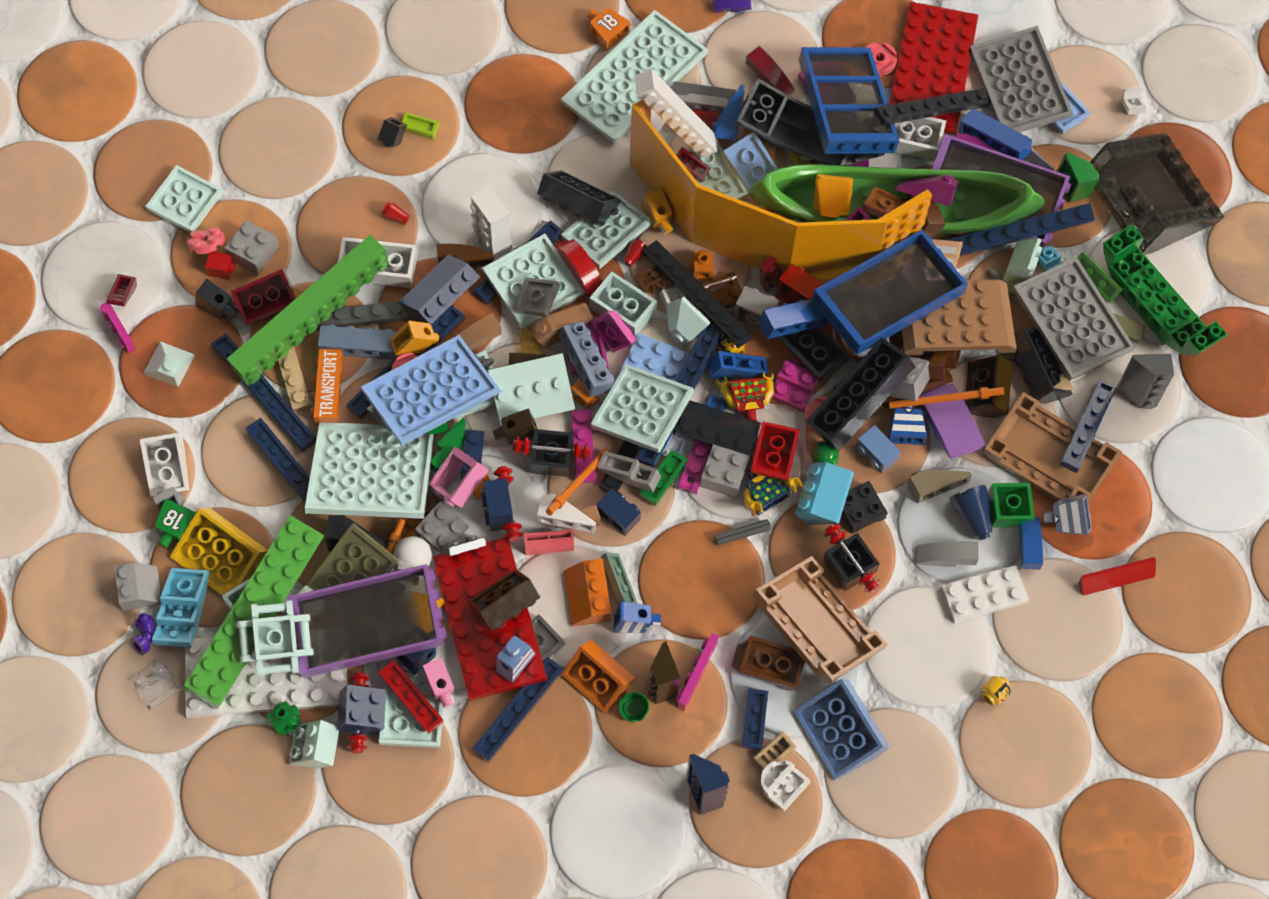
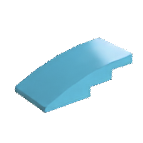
(181, 607)

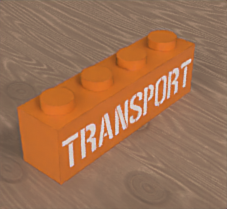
(328, 386)

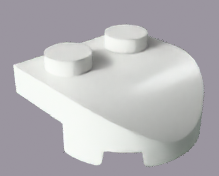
(783, 783)

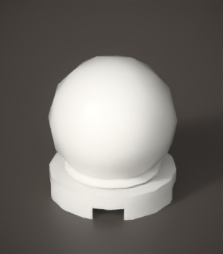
(412, 552)

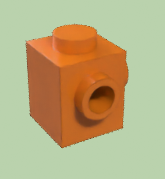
(702, 265)

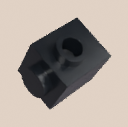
(392, 132)

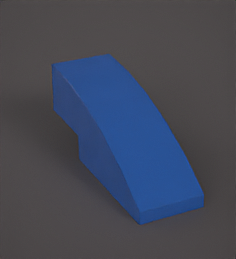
(1031, 545)

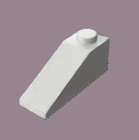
(565, 517)

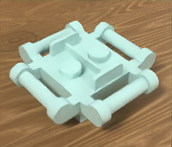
(274, 638)

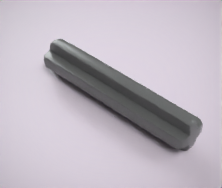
(742, 532)

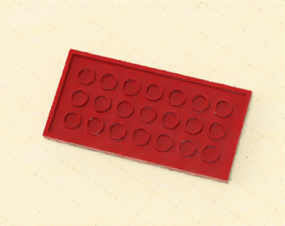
(934, 56)
(477, 647)

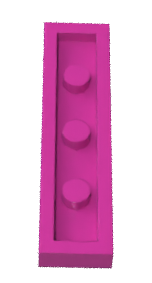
(583, 434)
(693, 678)

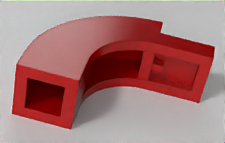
(580, 265)

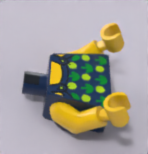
(766, 492)

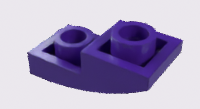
(735, 5)

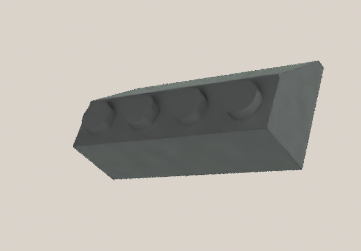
(1146, 379)

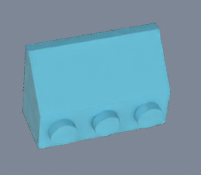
(824, 494)

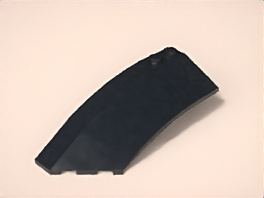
(789, 125)

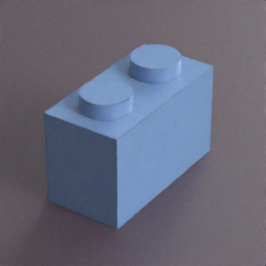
(878, 449)

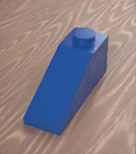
(726, 122)
(736, 366)

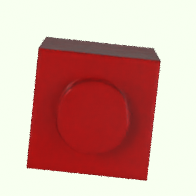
(220, 265)

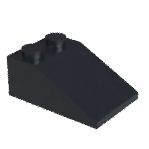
(336, 528)

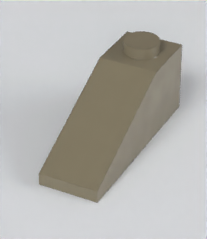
(935, 482)

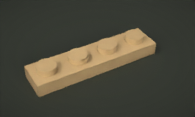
(294, 381)

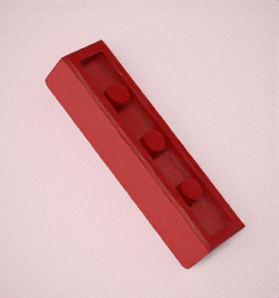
(1117, 576)

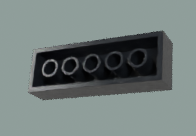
(860, 394)

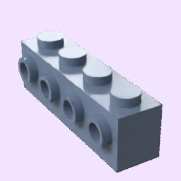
(357, 341)
(586, 359)

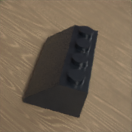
(577, 196)
(815, 351)
(1038, 366)
(718, 427)

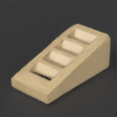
(782, 736)

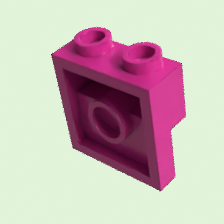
(613, 330)
(794, 385)

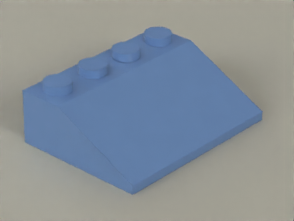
(841, 729)

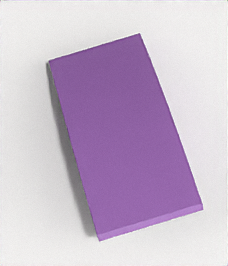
(953, 424)

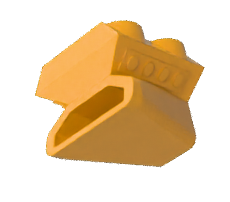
(832, 195)

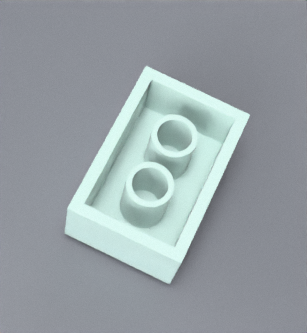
(628, 301)

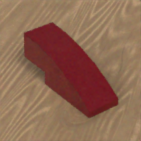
(769, 70)

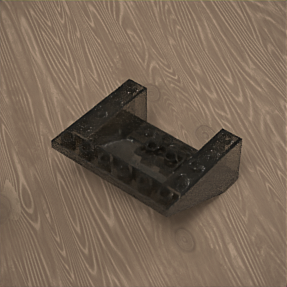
(1153, 189)

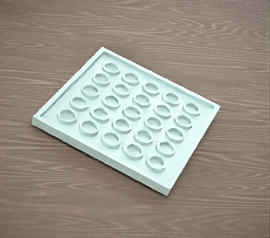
(368, 472)

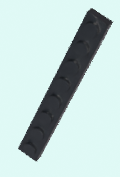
(932, 107)
(697, 294)

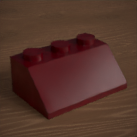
(264, 296)

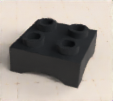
(863, 507)

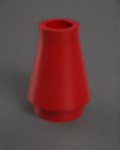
(395, 213)
(634, 252)

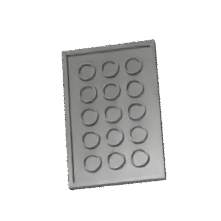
(1021, 80)
(1073, 318)

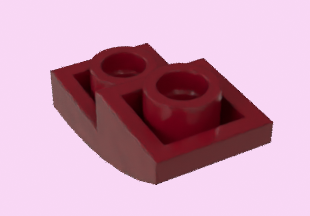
(769, 274)

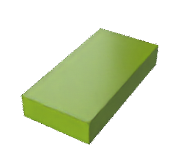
(420, 125)

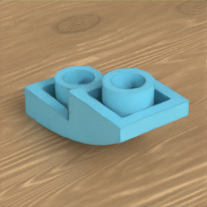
(1049, 258)

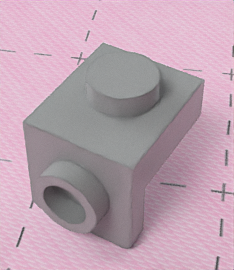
(169, 494)

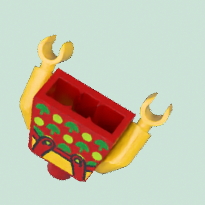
(747, 394)

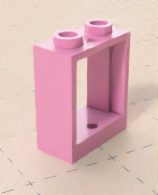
(449, 470)

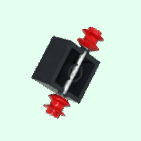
(551, 452)
(851, 560)

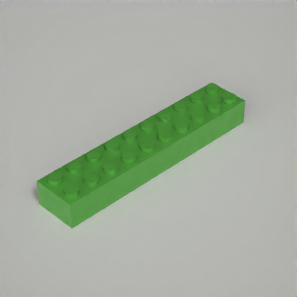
(309, 310)
(268, 585)

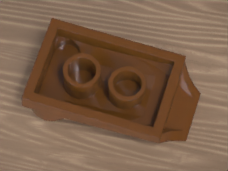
(769, 662)

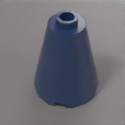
(974, 511)

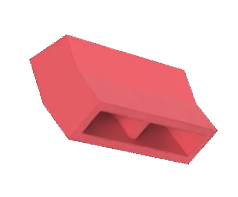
(549, 542)

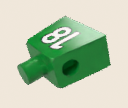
(172, 522)

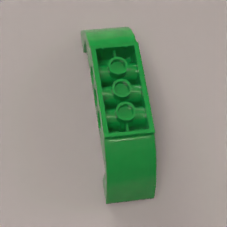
(1155, 298)

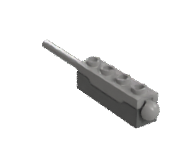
(704, 97)

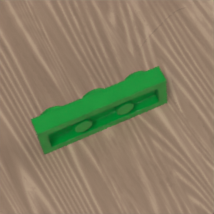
(669, 471)

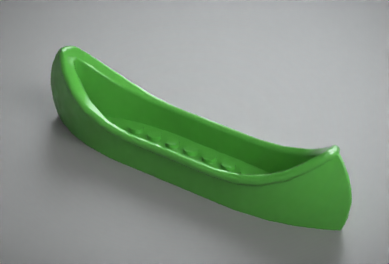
(980, 200)

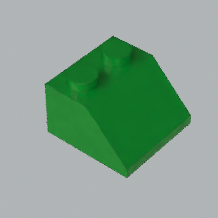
(1081, 174)
(1010, 504)

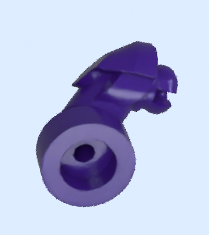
(145, 625)

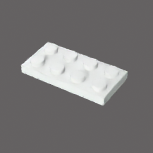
(985, 594)

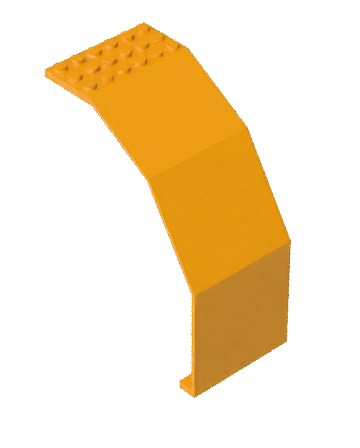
(753, 233)

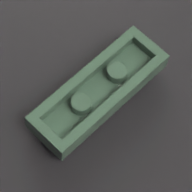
(618, 578)

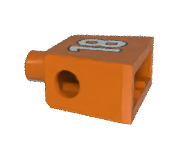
(608, 27)

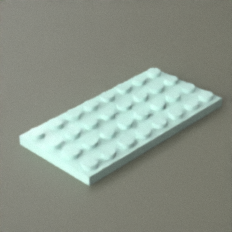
(609, 89)

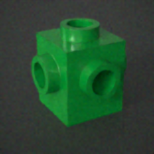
(284, 717)

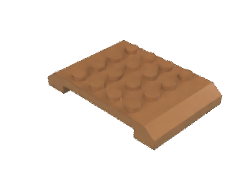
(971, 322)
(1033, 444)
(817, 621)

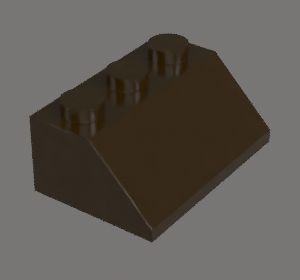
(990, 373)
(504, 600)
(663, 677)

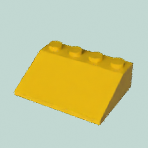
(220, 548)

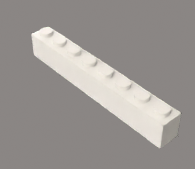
(675, 113)

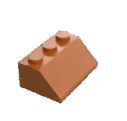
(587, 593)
(598, 676)

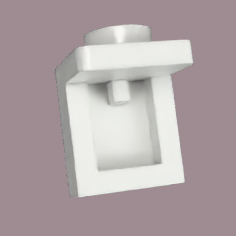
(1132, 101)

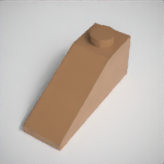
(549, 328)

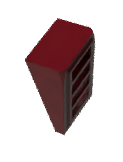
(687, 156)
(119, 285)

